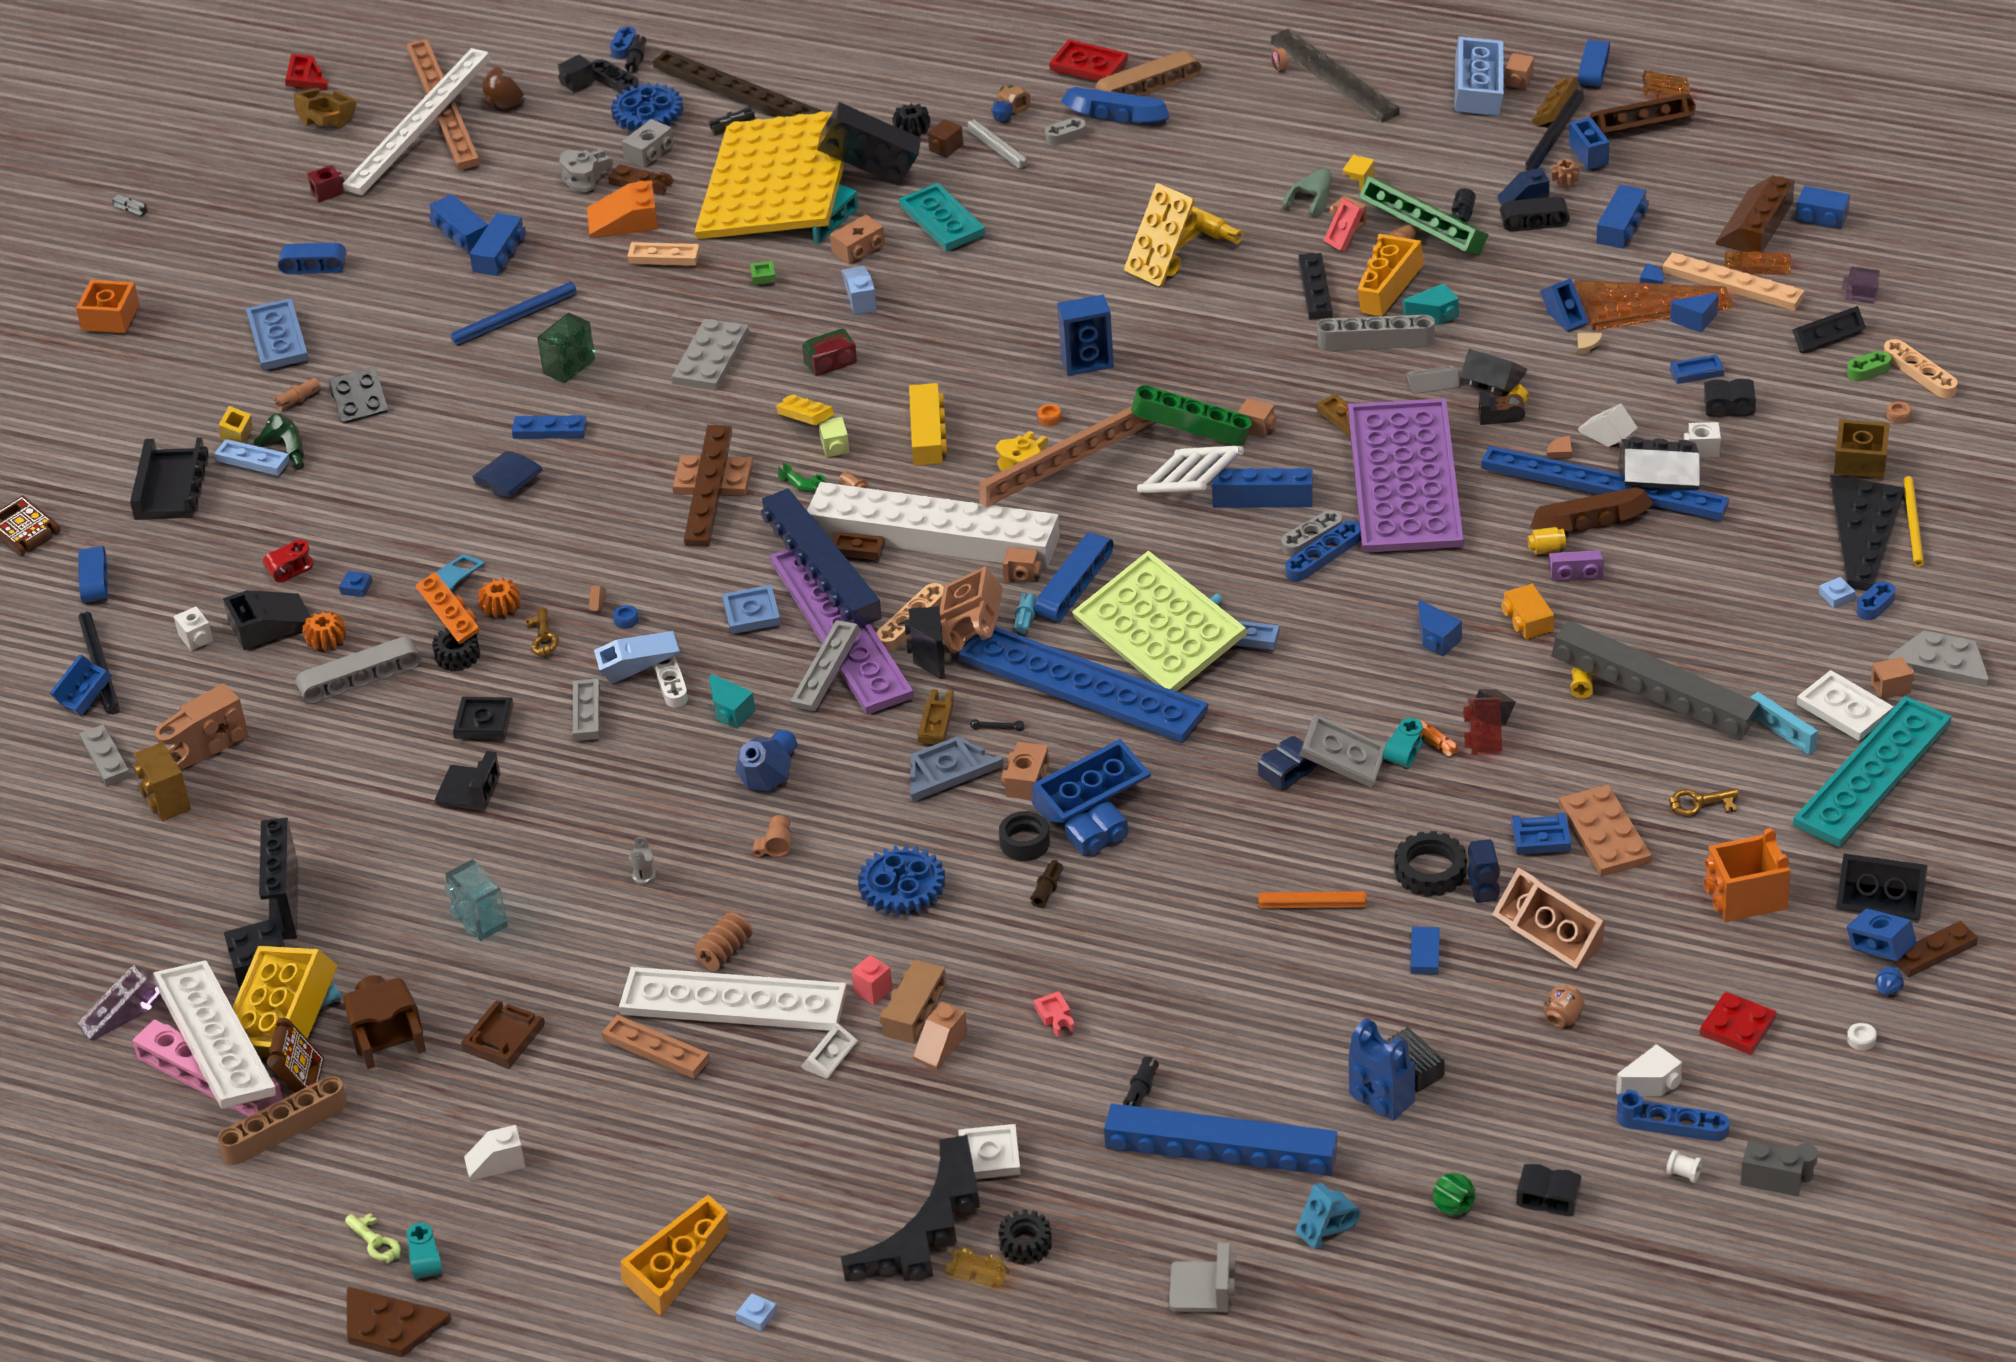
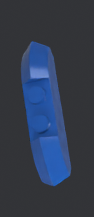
(1116, 106)

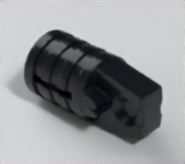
(1463, 204)

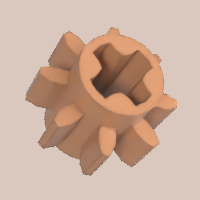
(1565, 173)

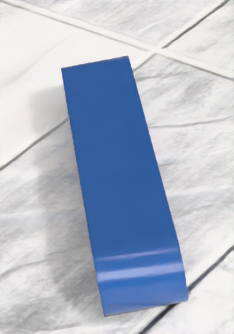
(1073, 577)

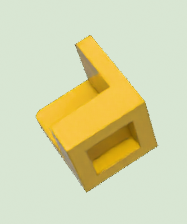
(1359, 169)

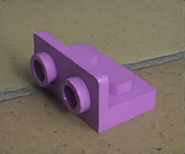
(1576, 565)

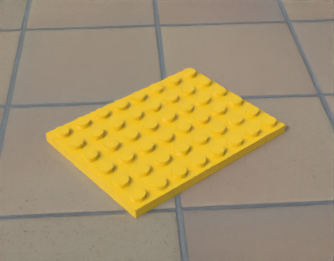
(770, 178)

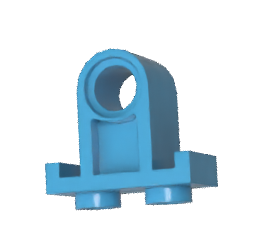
(1326, 1214)

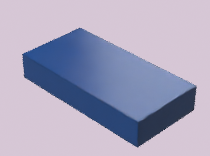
(1697, 369)
(1425, 950)

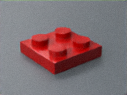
(1738, 1023)

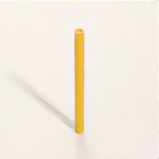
(1913, 521)

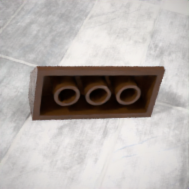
(1758, 215)

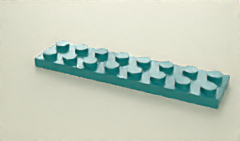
(1872, 771)

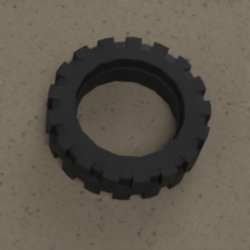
(1430, 843)

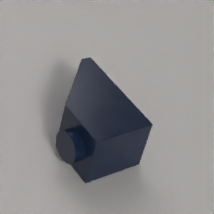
(1526, 185)

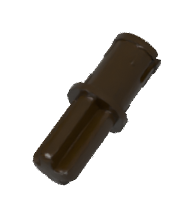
(1046, 884)

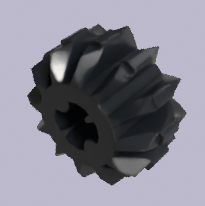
(912, 119)

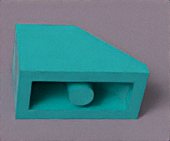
(1436, 302)
(731, 702)

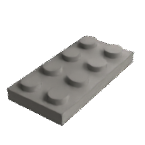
(710, 354)

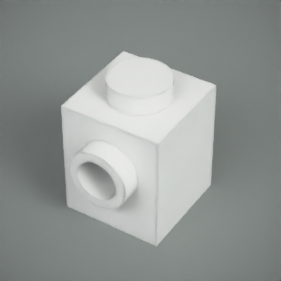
(193, 628)

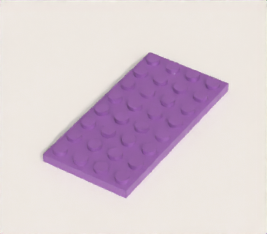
(1405, 475)

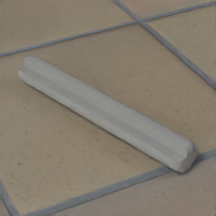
(997, 144)

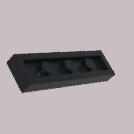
(1315, 286)

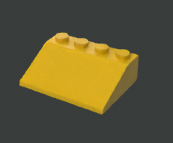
(282, 985)

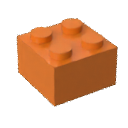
(107, 306)

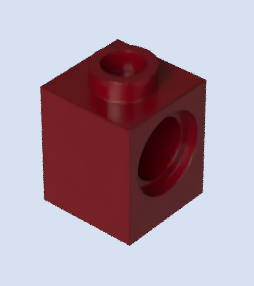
(326, 183)

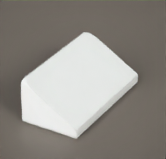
(830, 1052)

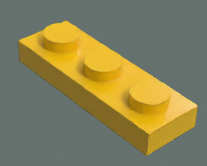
(804, 410)

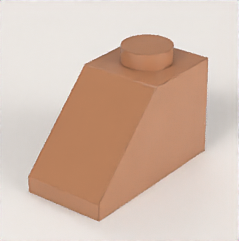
(940, 1035)

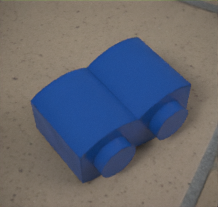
(1097, 828)

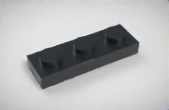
(1829, 328)

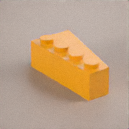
(1388, 273)
(674, 1255)

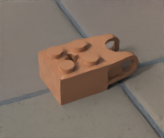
(970, 608)
(204, 726)

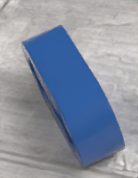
(621, 42)
(1871, 597)

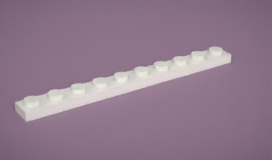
(416, 121)

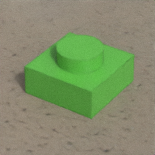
(762, 272)

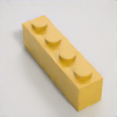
(927, 424)

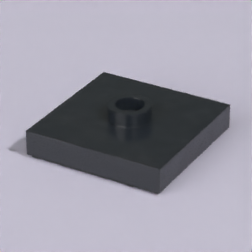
(483, 718)

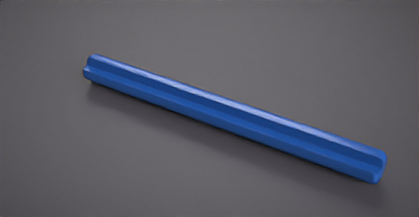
(513, 313)

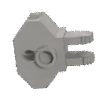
(584, 167)

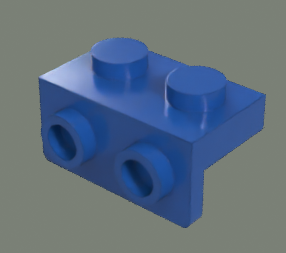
(80, 685)

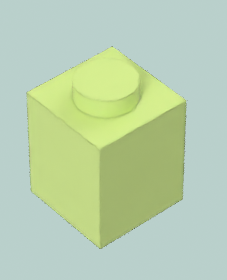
(834, 437)

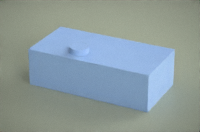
(1478, 76)

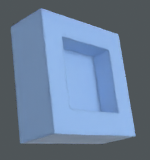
(1836, 592)
(756, 1312)

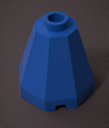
(763, 764)

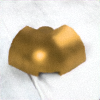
(324, 107)

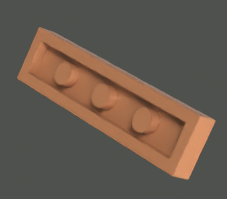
(655, 1046)

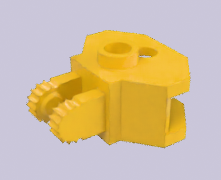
(1018, 449)

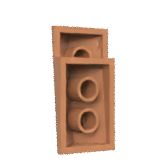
(1550, 919)

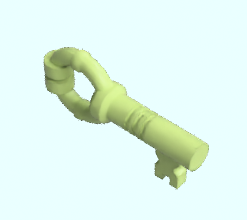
(374, 1240)

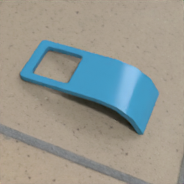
(452, 575)

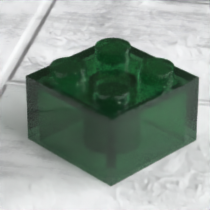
(566, 347)

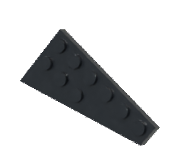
(1864, 525)

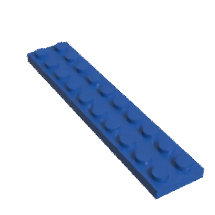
(1085, 683)

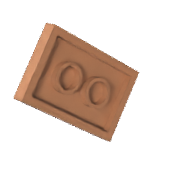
(735, 478)

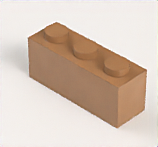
(913, 1001)

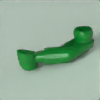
(799, 482)

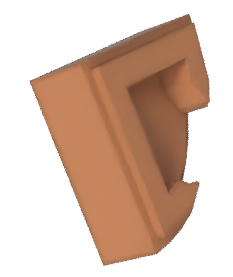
(1560, 448)
(597, 597)

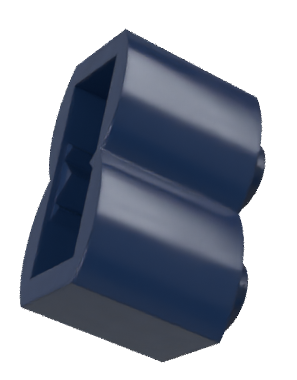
(1285, 765)
(1483, 870)

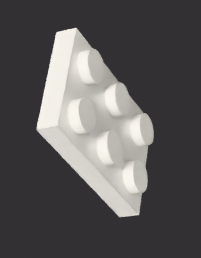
(1844, 705)

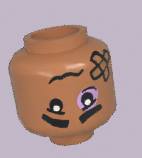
(1563, 1006)

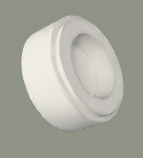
(1861, 1036)

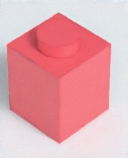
(871, 980)

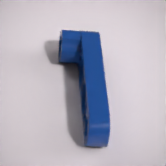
(1632, 1107)

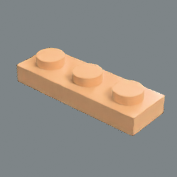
(663, 254)

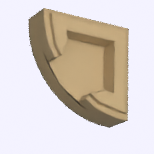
(1588, 341)

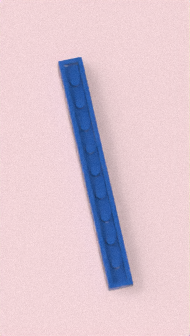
(1599, 482)

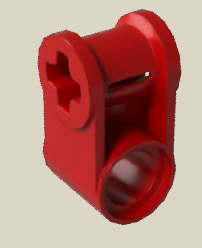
(287, 561)

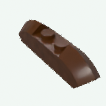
(1644, 113)
(1592, 511)

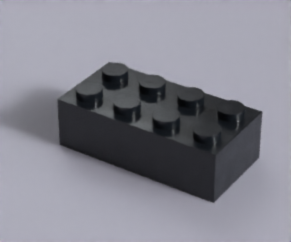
(869, 144)

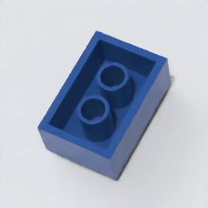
(1085, 335)

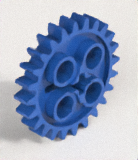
(646, 103)
(901, 880)

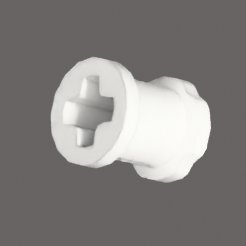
(1684, 1166)

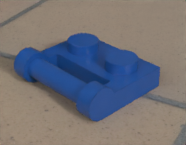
(1541, 834)

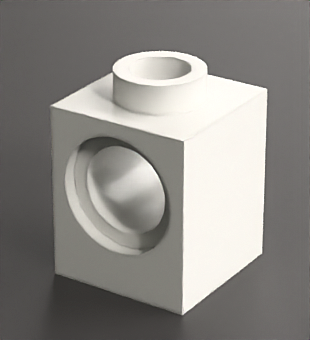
(1706, 438)

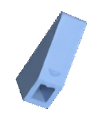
(633, 654)

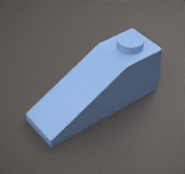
(859, 290)

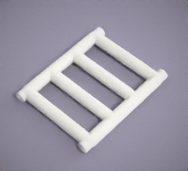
(1187, 483)

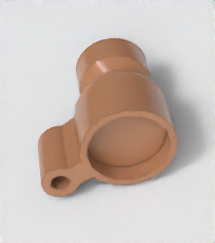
(777, 839)

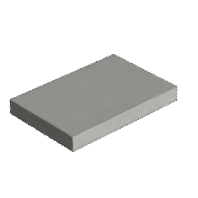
(1342, 750)

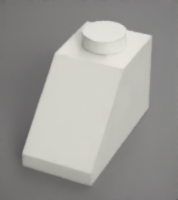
(1609, 426)
(1651, 1073)
(495, 1154)

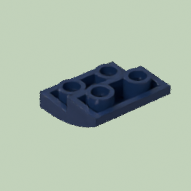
(508, 473)

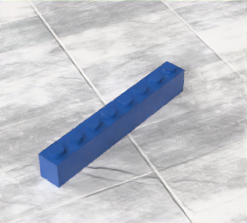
(1221, 1139)

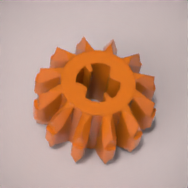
(499, 597)
(324, 631)

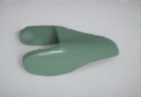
(1318, 185)

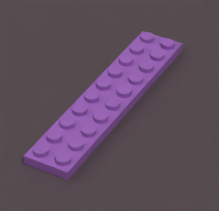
(868, 665)

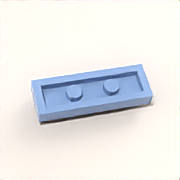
(252, 457)

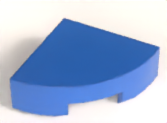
(1651, 274)

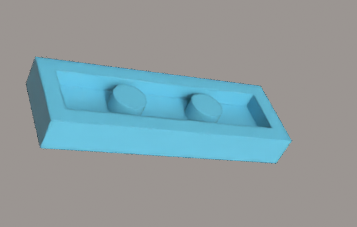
(1785, 724)

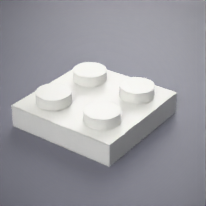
(993, 1150)

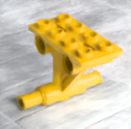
(1165, 228)

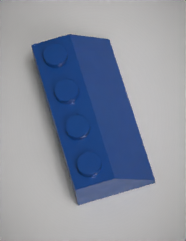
(1263, 488)
(1088, 782)

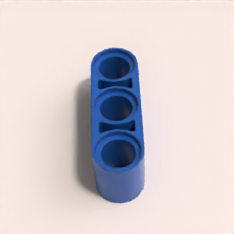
(1594, 63)
(312, 258)
(93, 574)

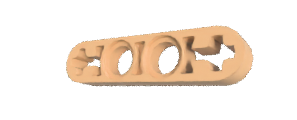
(1941, 383)
(893, 635)

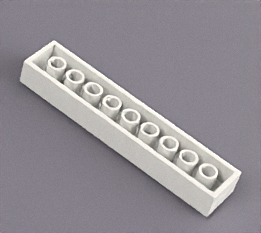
(934, 523)

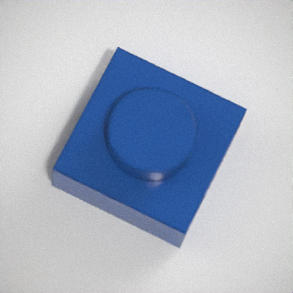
(355, 584)

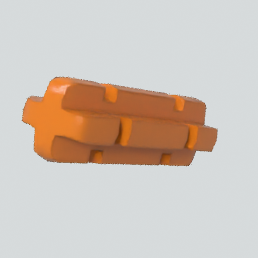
(1438, 740)

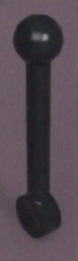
(1018, 725)

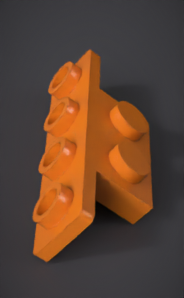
(448, 608)

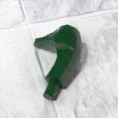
(282, 429)

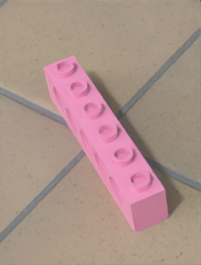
(168, 1052)

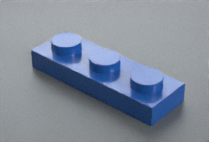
(549, 427)

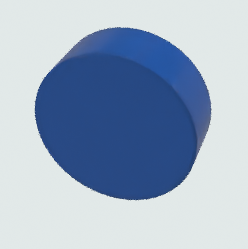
(625, 616)

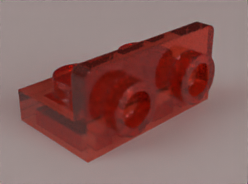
(1484, 725)

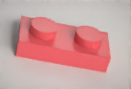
(1344, 224)

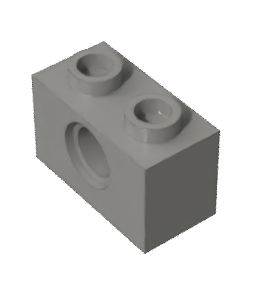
(647, 143)

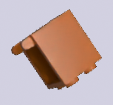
(1748, 877)

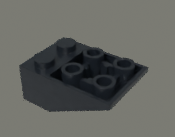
(264, 616)

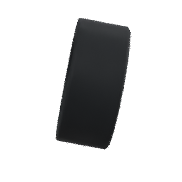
(1024, 849)

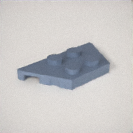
(948, 765)

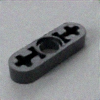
(605, 71)

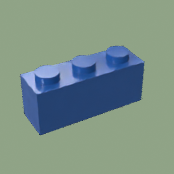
(1622, 216)
(457, 222)
(497, 244)

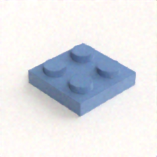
(751, 609)

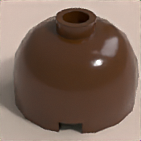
(501, 91)

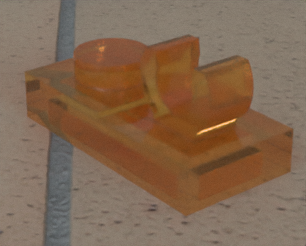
(1664, 83)

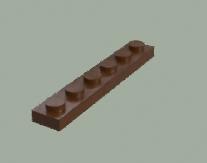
(708, 485)

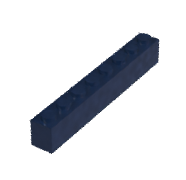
(821, 558)

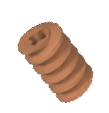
(722, 940)

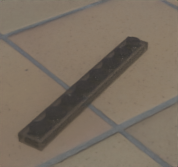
(1335, 76)

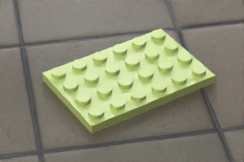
(1159, 622)

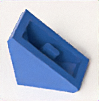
(1694, 311)

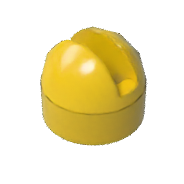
(1520, 390)

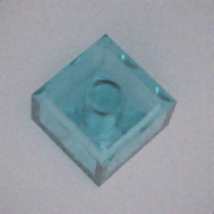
(475, 900)

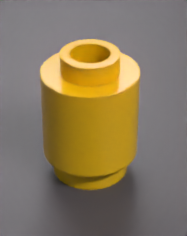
(1546, 540)

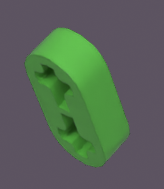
(1868, 366)

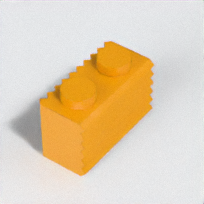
(1528, 611)

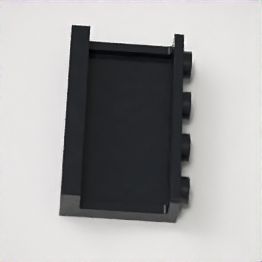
(168, 481)
(279, 874)

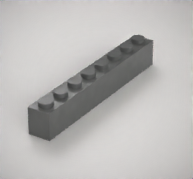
(1655, 679)

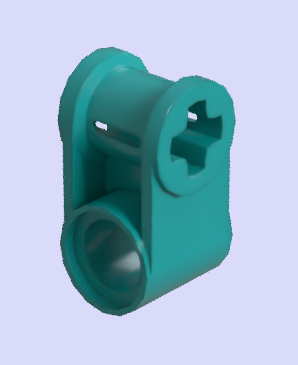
(1404, 743)
(423, 1252)

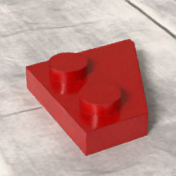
(305, 73)

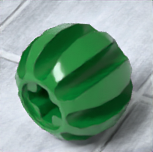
(1454, 1194)

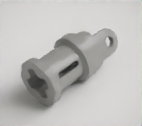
(641, 861)

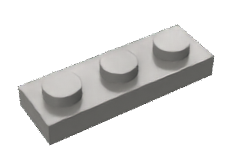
(586, 709)
(104, 755)

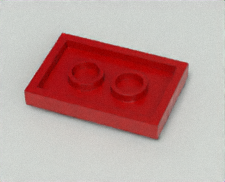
(1087, 60)

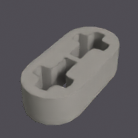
(1065, 131)

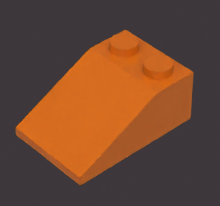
(624, 211)

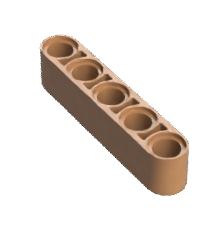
(1152, 75)
(282, 1120)

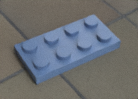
(277, 334)

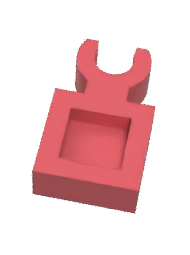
(1054, 1011)

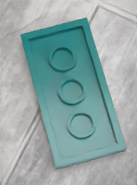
(942, 216)

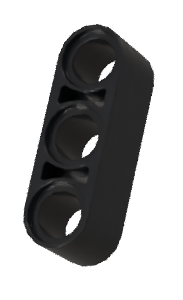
(1534, 214)

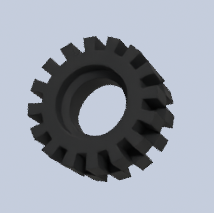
(455, 658)
(1025, 1224)

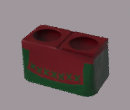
(819, 353)

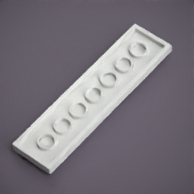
(733, 998)
(214, 1034)

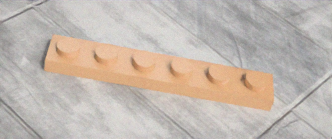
(1735, 281)

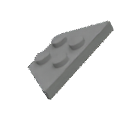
(1944, 658)

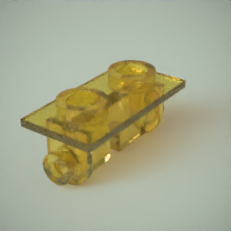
(988, 1268)

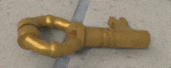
(543, 635)
(1699, 800)

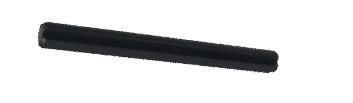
(1554, 131)
(97, 657)

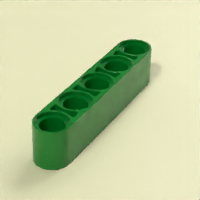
(1191, 415)

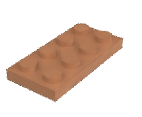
(1604, 830)

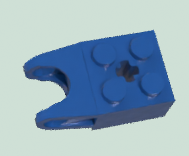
(1380, 1071)

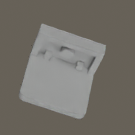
(1203, 1284)

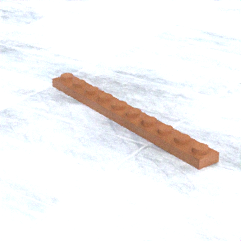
(449, 119)
(1059, 456)

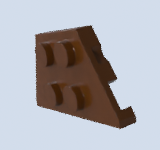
(389, 1323)

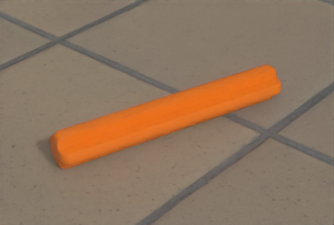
(1340, 899)

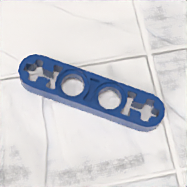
(1301, 566)

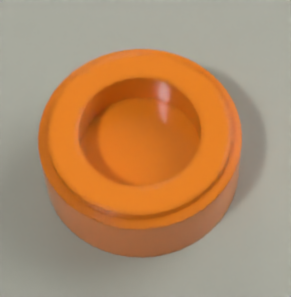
(1049, 415)

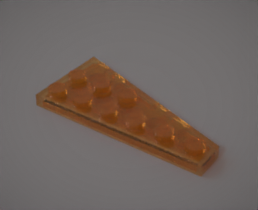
(1634, 303)

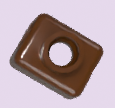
(382, 1016)

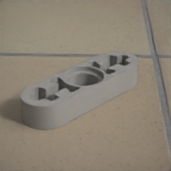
(1297, 539)

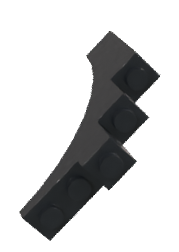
(932, 1226)

